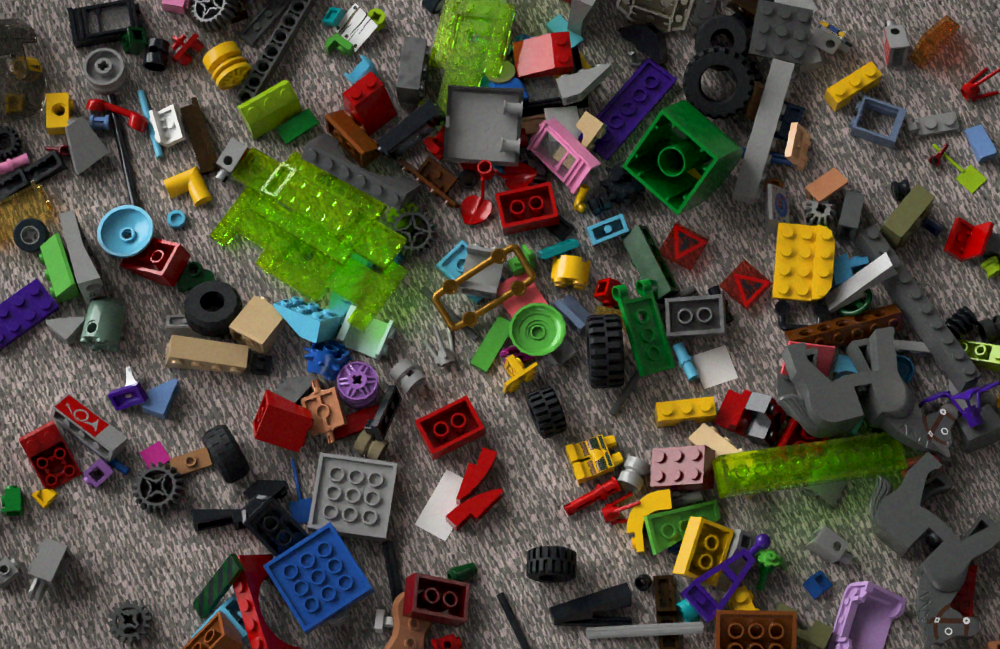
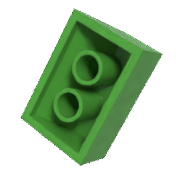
(58, 269)

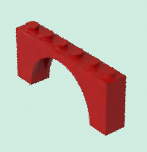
(247, 595)

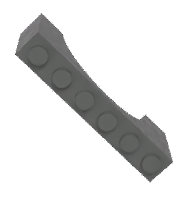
(324, 154)

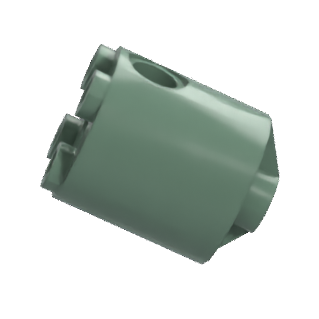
(103, 325)

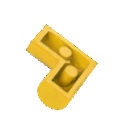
(191, 182)

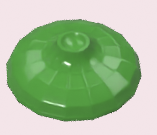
(537, 329)

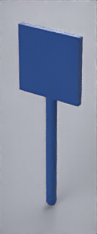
(299, 509)

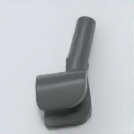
(635, 61)

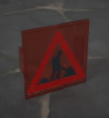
(683, 246)
(745, 284)

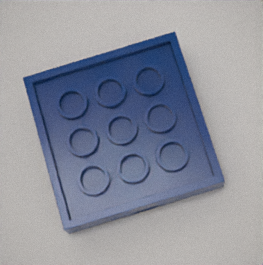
(318, 578)

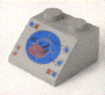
(776, 207)

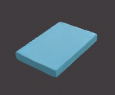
(453, 265)

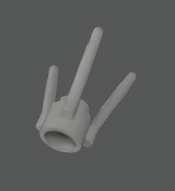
(445, 356)

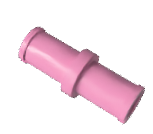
(15, 163)

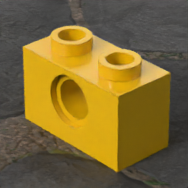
(54, 104)

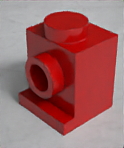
(439, 643)

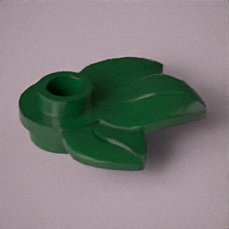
(189, 281)

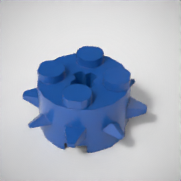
(327, 359)

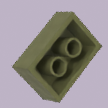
(907, 217)

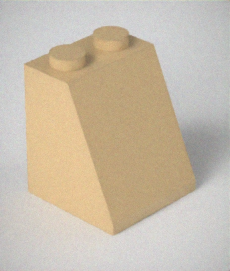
(257, 325)

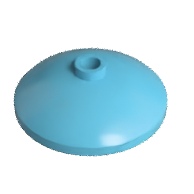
(118, 225)

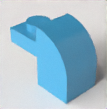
(844, 267)

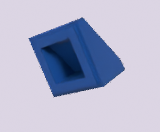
(817, 584)

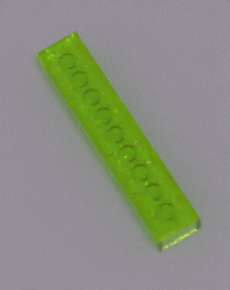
(808, 464)

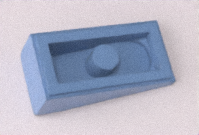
(980, 143)

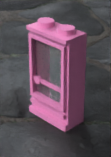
(563, 154)

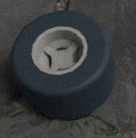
(24, 234)

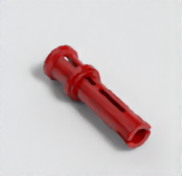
(600, 492)

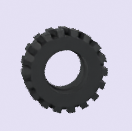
(546, 412)
(551, 564)

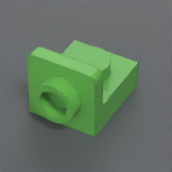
(341, 44)
(515, 265)

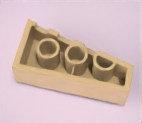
(206, 355)
(710, 437)

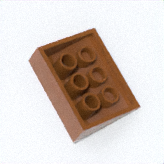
(755, 629)

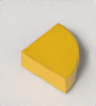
(45, 497)

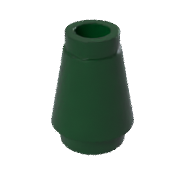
(462, 572)

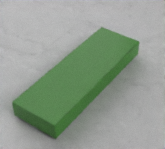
(491, 345)

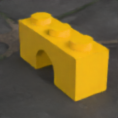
(845, 89)
(696, 409)

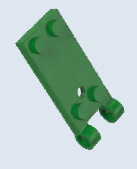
(645, 336)

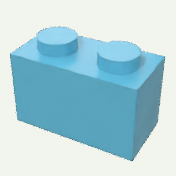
(607, 229)

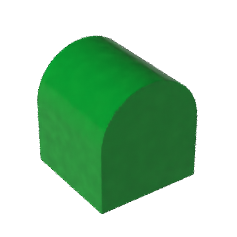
(675, 144)

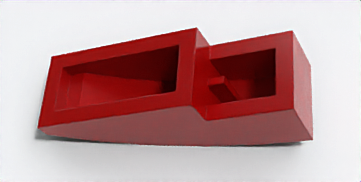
(476, 474)
(473, 508)

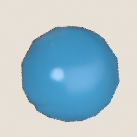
(905, 368)

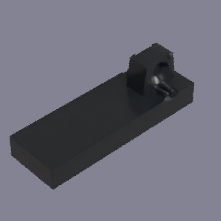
(380, 424)

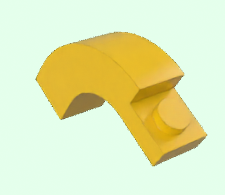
(650, 504)

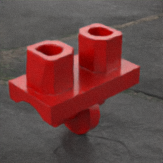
(193, 43)

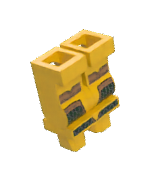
(592, 457)

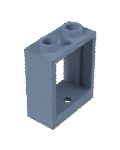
(882, 108)

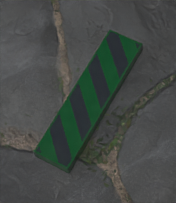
(218, 586)

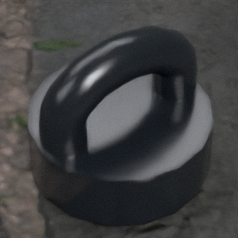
(468, 178)

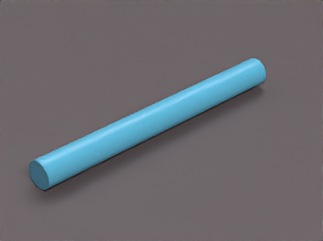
(145, 108)

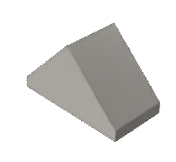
(66, 328)

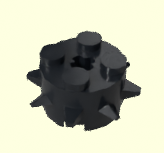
(622, 186)

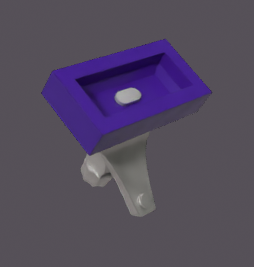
(130, 394)

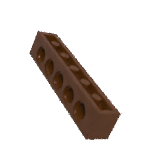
(848, 328)

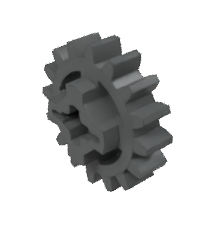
(134, 615)

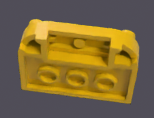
(803, 262)

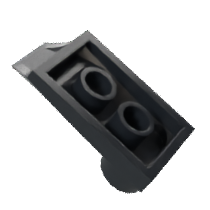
(272, 524)

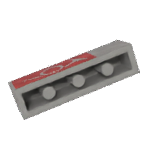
(88, 427)

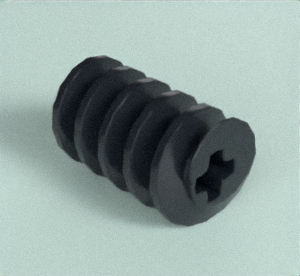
(960, 321)

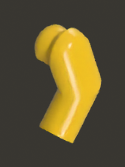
(580, 197)

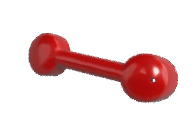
(136, 120)

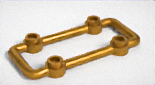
(450, 287)

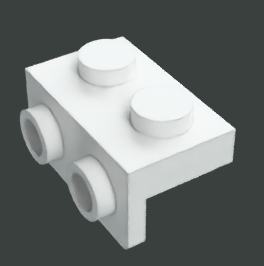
(167, 126)

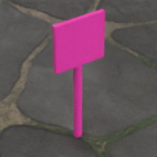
(155, 454)

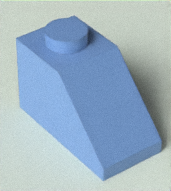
(161, 399)

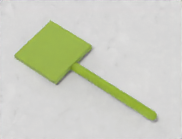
(969, 178)

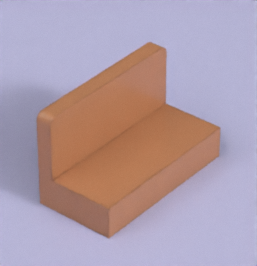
(825, 185)

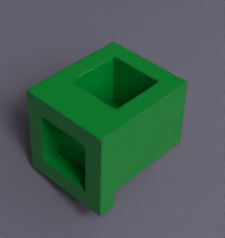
(12, 501)

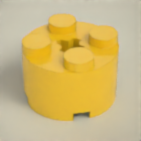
(570, 271)

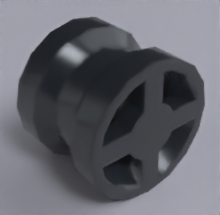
(900, 189)

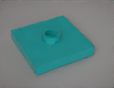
(557, 249)

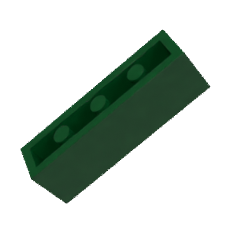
(649, 262)

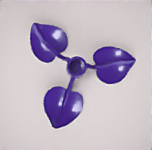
(971, 413)

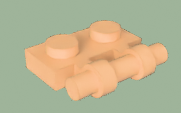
(797, 145)

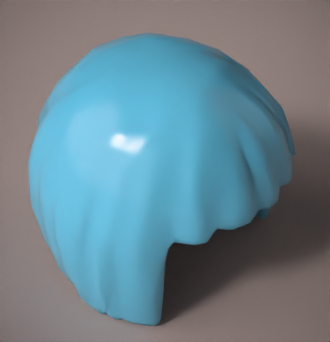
(361, 70)

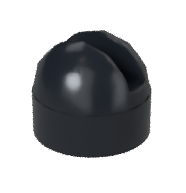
(643, 585)

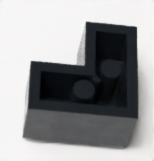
(765, 420)

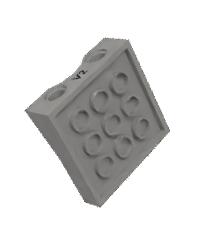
(580, 14)
(483, 125)
(85, 272)
(353, 496)

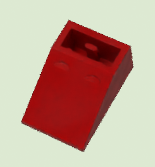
(50, 456)

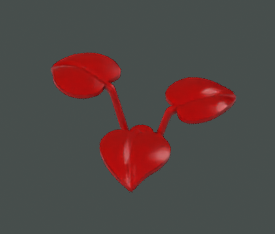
(476, 209)

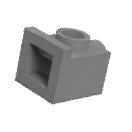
(11, 574)

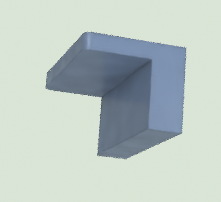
(572, 313)

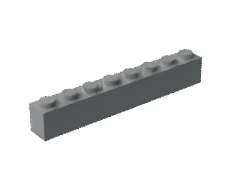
(763, 131)

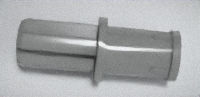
(686, 499)

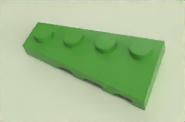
(670, 526)

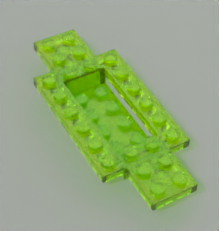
(323, 200)

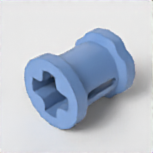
(100, 123)

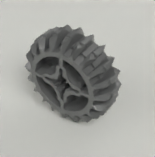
(213, 14)
(420, 231)
(163, 482)

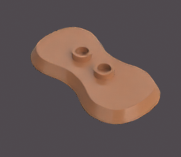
(407, 632)

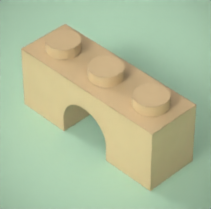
(591, 129)

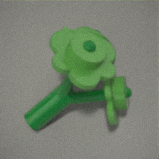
(769, 559)

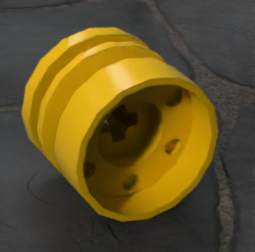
(226, 65)

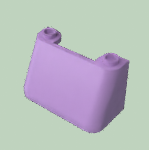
(865, 616)

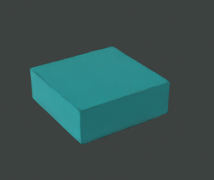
(333, 17)

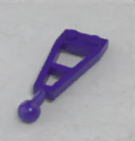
(702, 601)

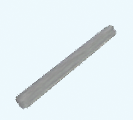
(645, 630)

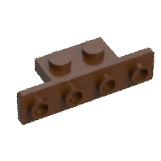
(434, 176)

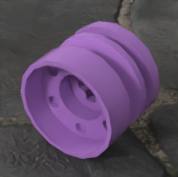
(358, 395)

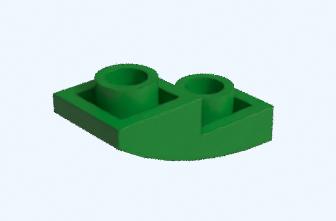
(298, 125)

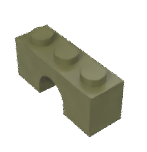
(813, 638)

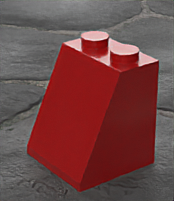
(369, 103)
(282, 422)

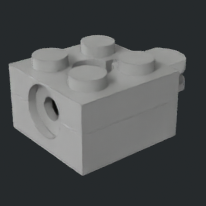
(48, 567)

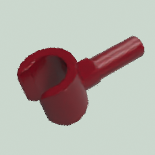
(62, 149)
(939, 154)

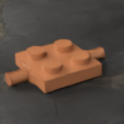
(325, 410)

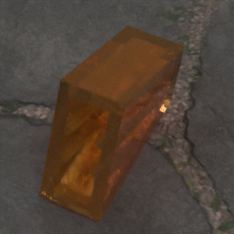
(933, 41)

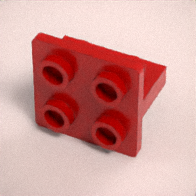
(733, 414)

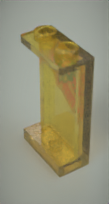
(23, 205)

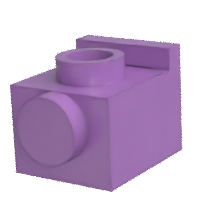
(103, 466)

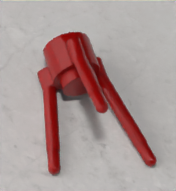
(971, 89)
(611, 511)

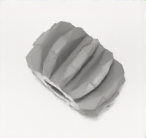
(824, 218)

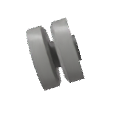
(105, 71)

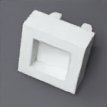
(382, 621)

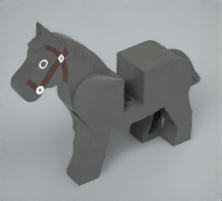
(886, 400)
(903, 522)

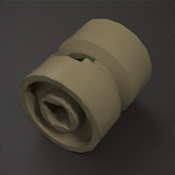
(367, 444)

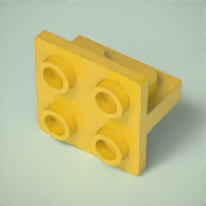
(515, 370)

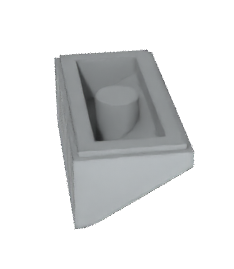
(178, 326)

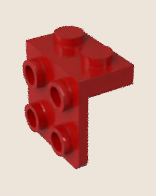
(967, 240)

